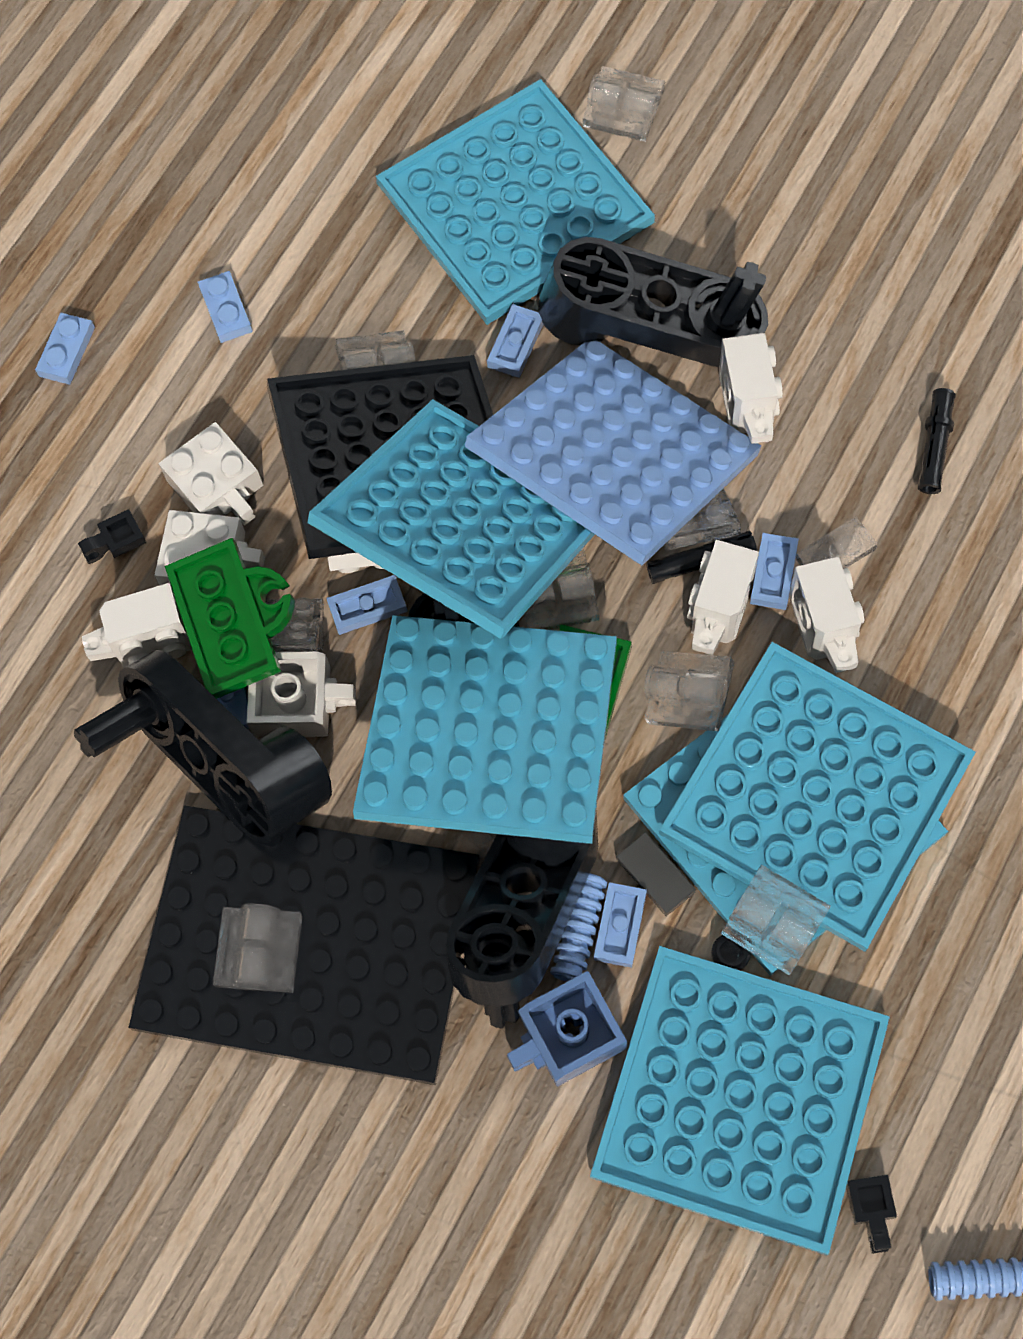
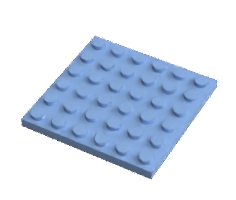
(614, 449)

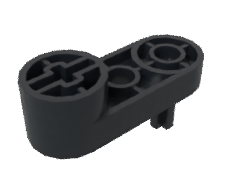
(606, 290)
(254, 781)
(510, 935)

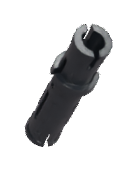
(938, 428)
(690, 559)

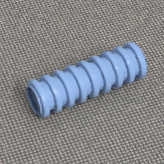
(578, 931)
(976, 1279)

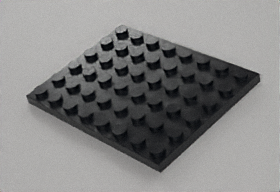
(369, 957)

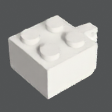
(749, 385)
(213, 475)
(193, 532)
(721, 595)
(827, 612)
(139, 626)
(297, 696)

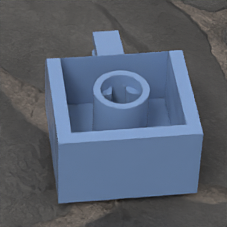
(561, 1053)

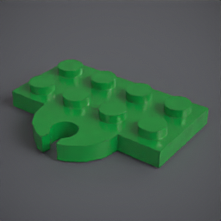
(229, 616)

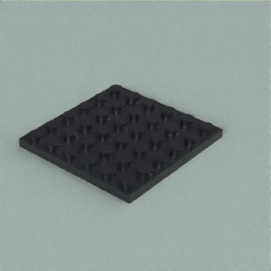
(343, 416)

